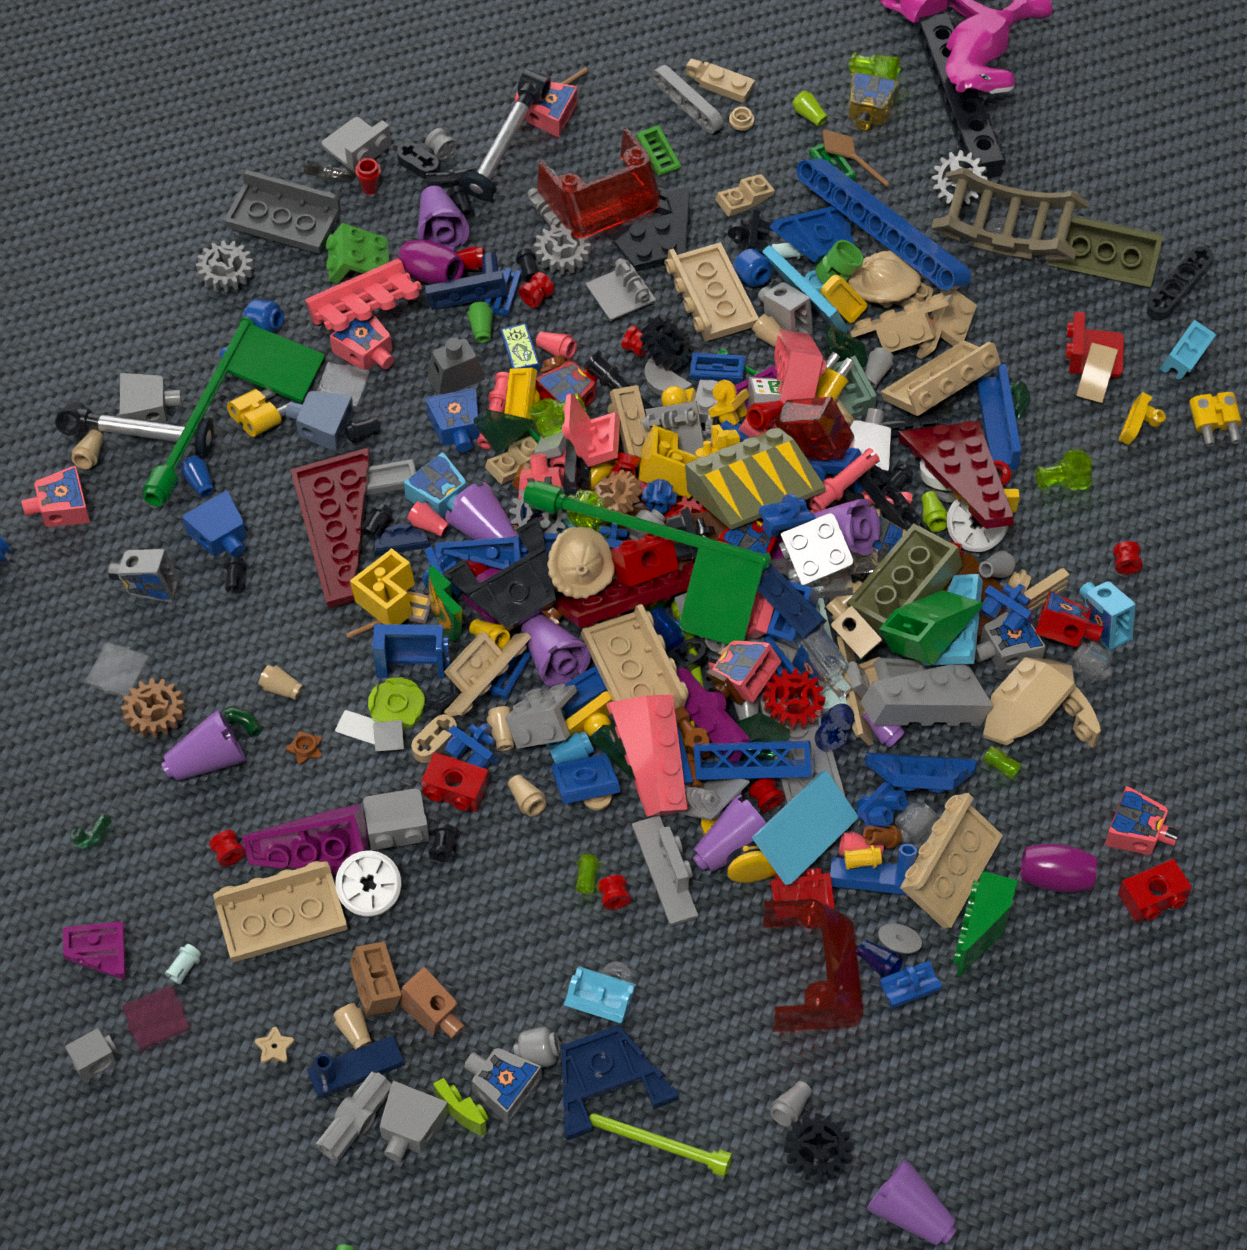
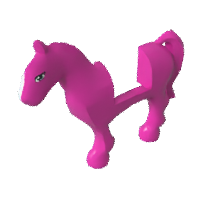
(976, 38)

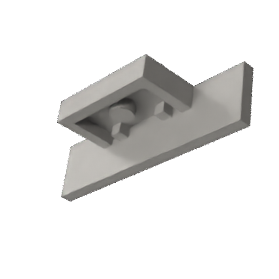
(666, 868)

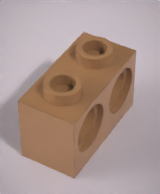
(375, 979)

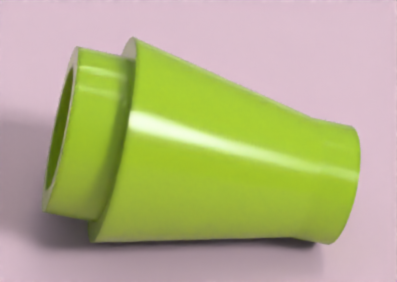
(809, 108)
(934, 512)

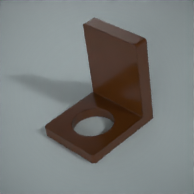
(724, 685)

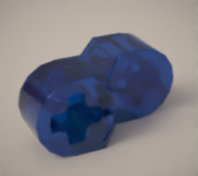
(834, 727)

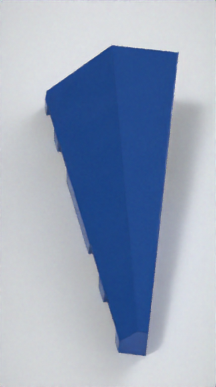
(492, 551)

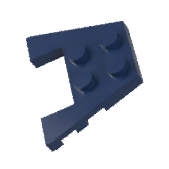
(603, 1065)

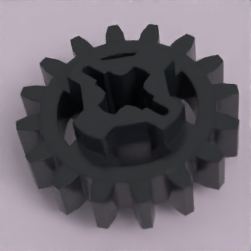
(666, 343)
(830, 1147)

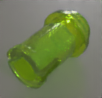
(1002, 762)
(586, 873)

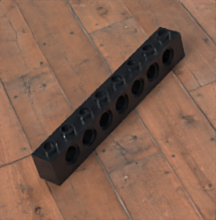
(964, 109)

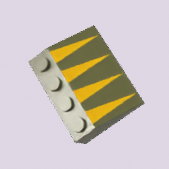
(751, 475)

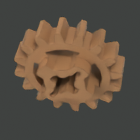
(619, 491)
(154, 709)

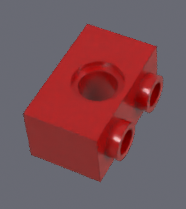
(659, 559)
(447, 770)
(1164, 878)

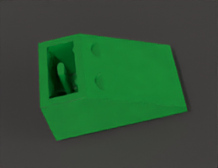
(928, 625)
(984, 918)

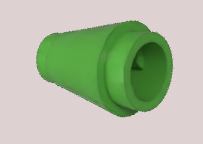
(480, 319)

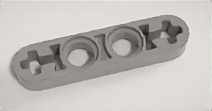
(687, 99)

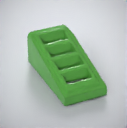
(657, 135)

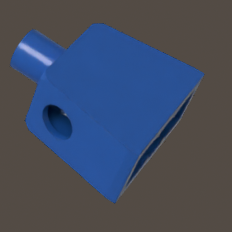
(217, 526)

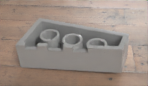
(928, 697)

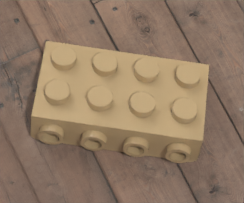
(711, 291)
(942, 377)
(633, 658)
(951, 860)
(279, 911)

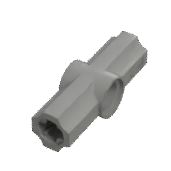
(354, 1116)

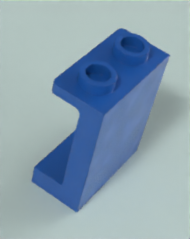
(410, 646)

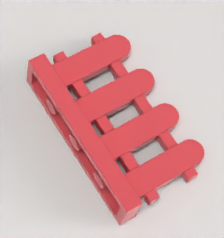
(378, 285)

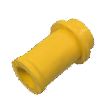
(863, 857)

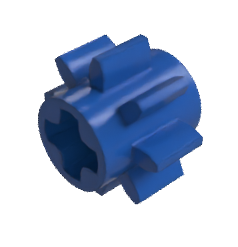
(659, 495)

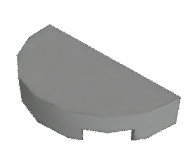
(660, 379)

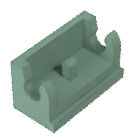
(858, 392)

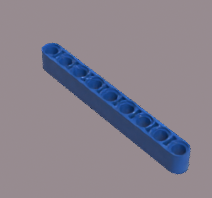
(884, 224)

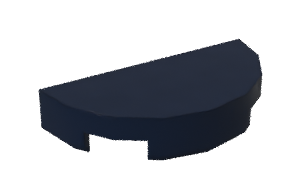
(402, 538)

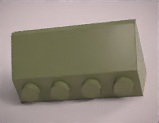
(1112, 250)
(911, 570)

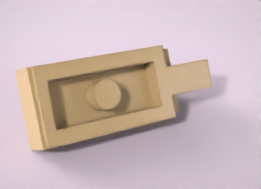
(720, 80)

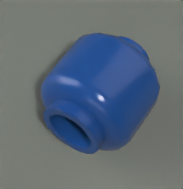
(752, 268)
(265, 314)

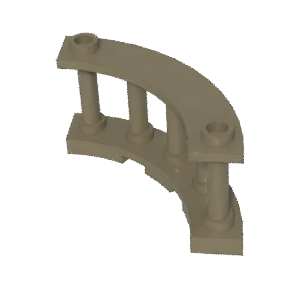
(1004, 242)

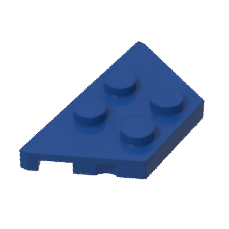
(814, 231)
(921, 771)

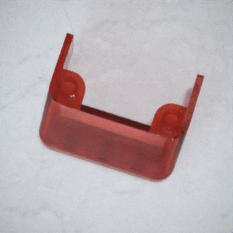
(606, 200)
(829, 1002)

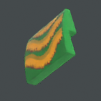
(443, 606)

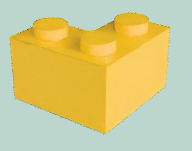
(664, 460)
(383, 588)

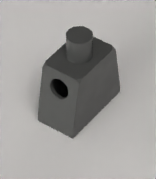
(454, 367)

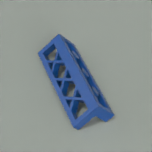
(999, 417)
(753, 767)

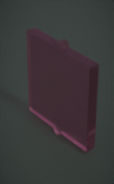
(155, 1017)

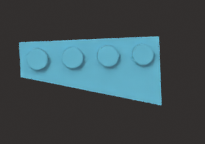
(964, 645)

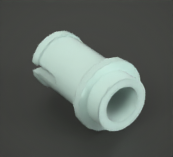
(786, 250)
(183, 963)

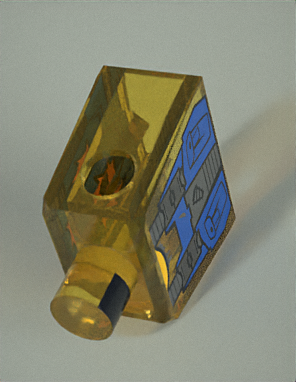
(871, 99)

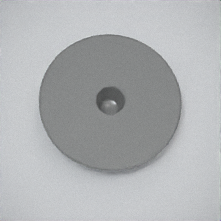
(900, 938)

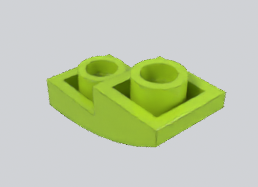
(464, 1112)

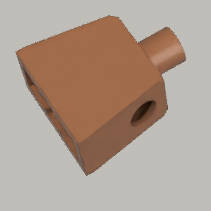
(424, 996)

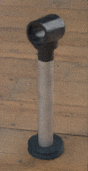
(531, 89)
(86, 420)

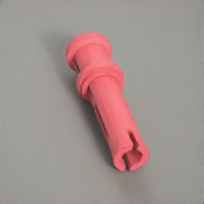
(497, 401)
(843, 480)

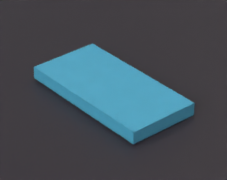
(797, 281)
(805, 827)

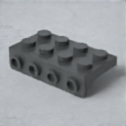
(284, 212)

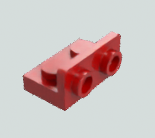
(811, 886)

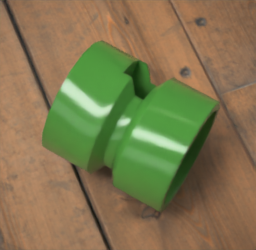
(841, 260)

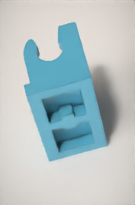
(1188, 349)
(600, 995)

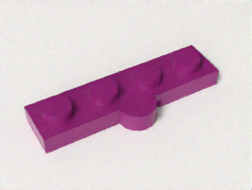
(709, 713)

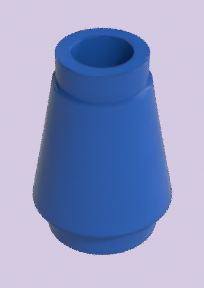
(196, 473)

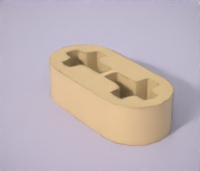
(431, 736)

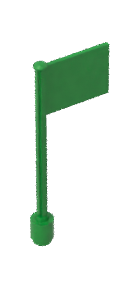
(252, 356)
(722, 578)

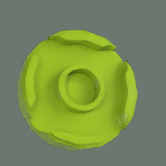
(397, 701)

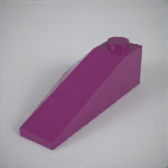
(319, 837)

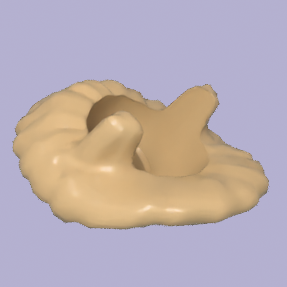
(885, 279)
(580, 562)

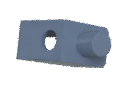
(322, 417)

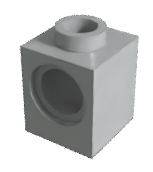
(91, 1054)

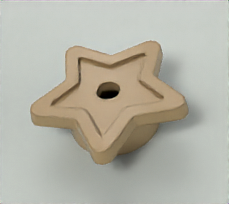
(278, 1053)

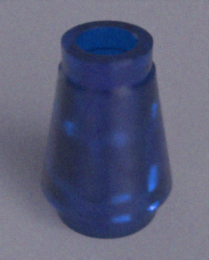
(667, 627)
(880, 958)

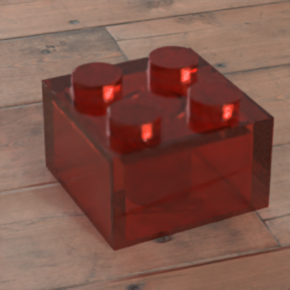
(816, 427)

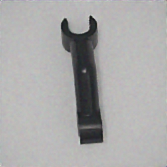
(443, 703)

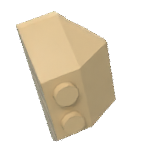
(1027, 698)

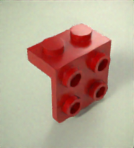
(1081, 341)

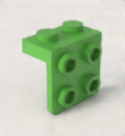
(354, 250)

